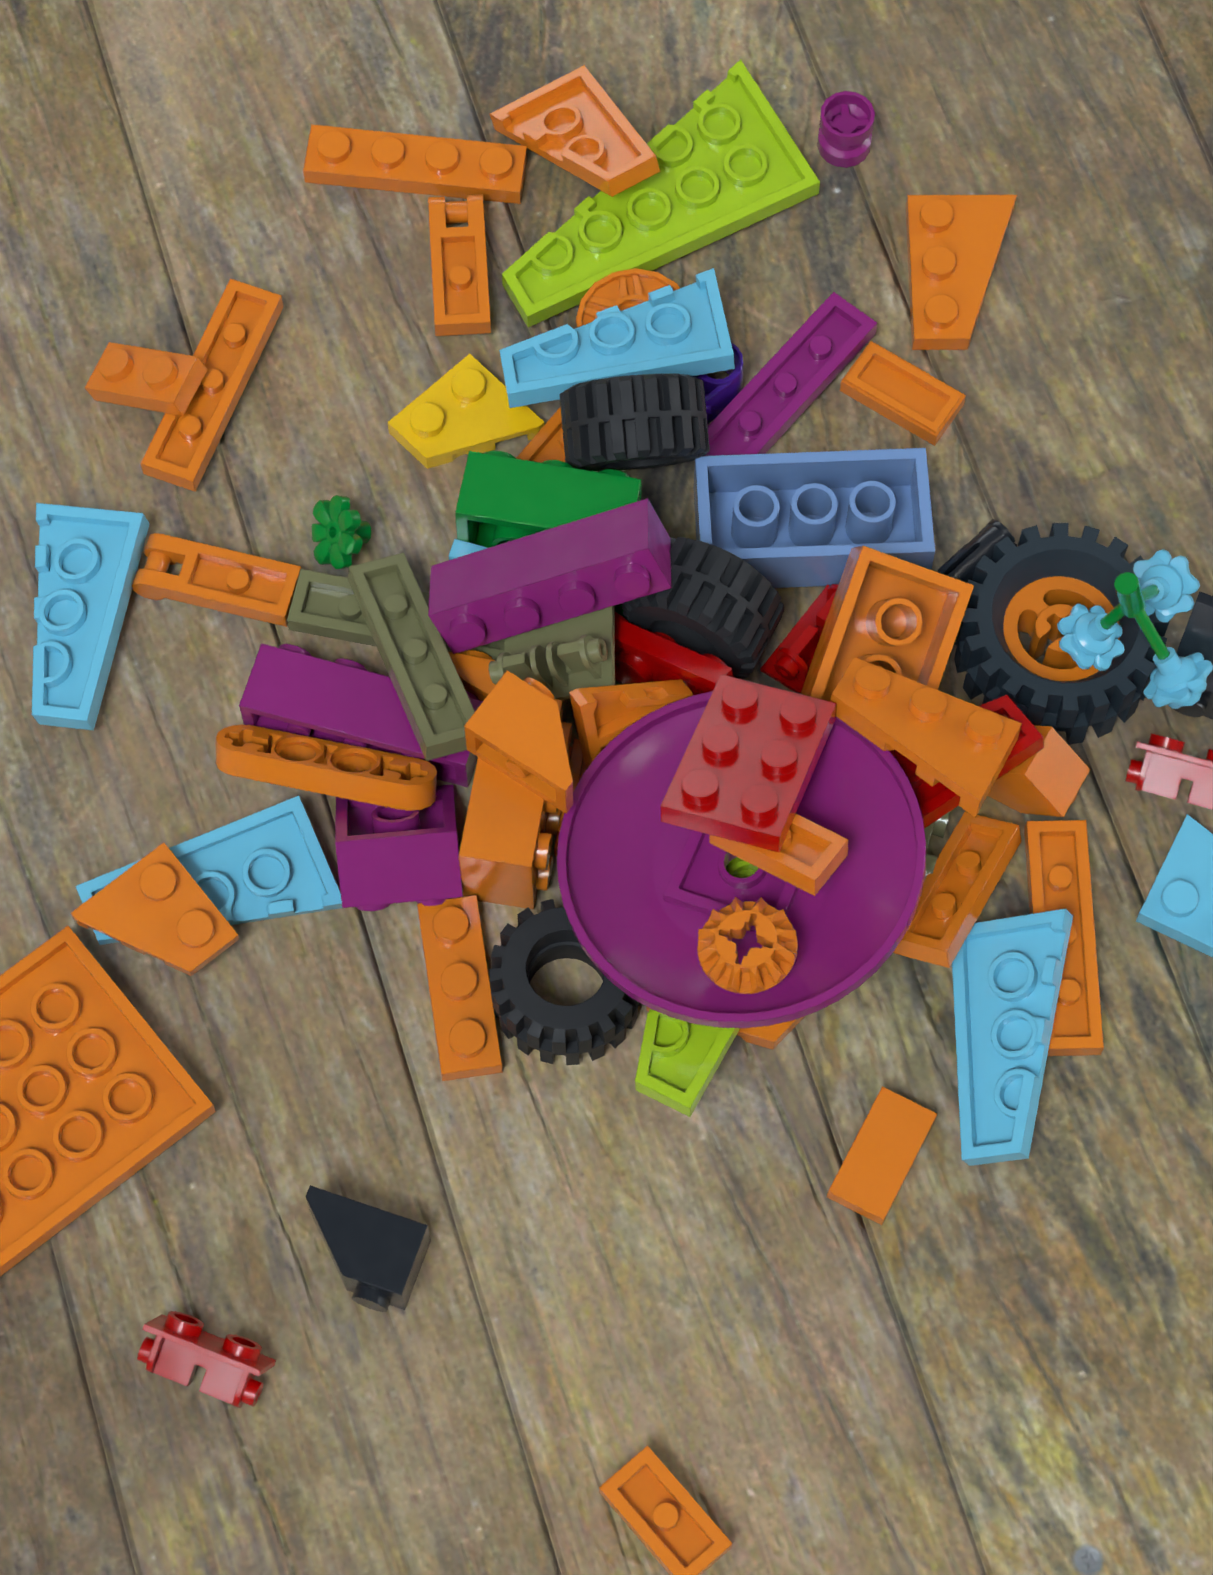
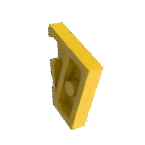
(461, 415)

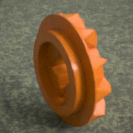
(761, 967)

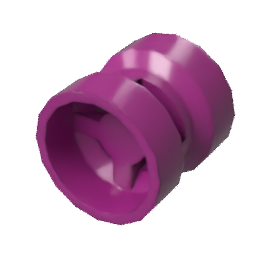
(845, 129)

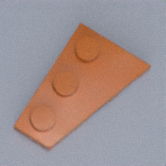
(579, 131)
(950, 263)
(934, 730)

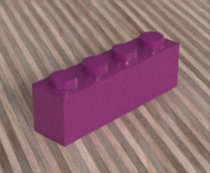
(550, 576)
(338, 704)

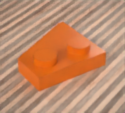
(608, 710)
(160, 914)

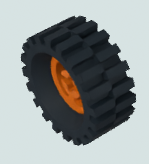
(1030, 593)

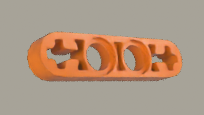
(326, 767)

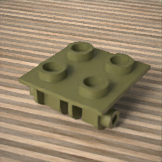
(563, 654)

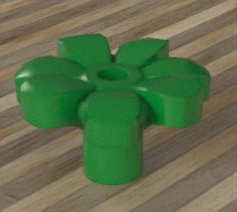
(338, 532)

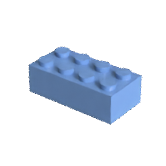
(808, 509)

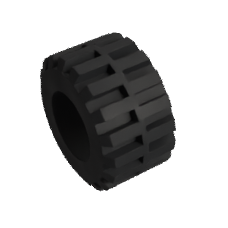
(634, 422)
(712, 606)
(542, 1024)

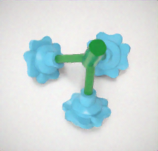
(1160, 588)

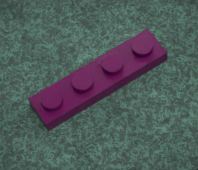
(791, 379)

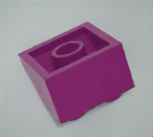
(397, 853)

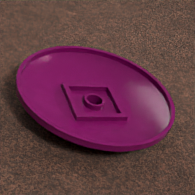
(648, 886)

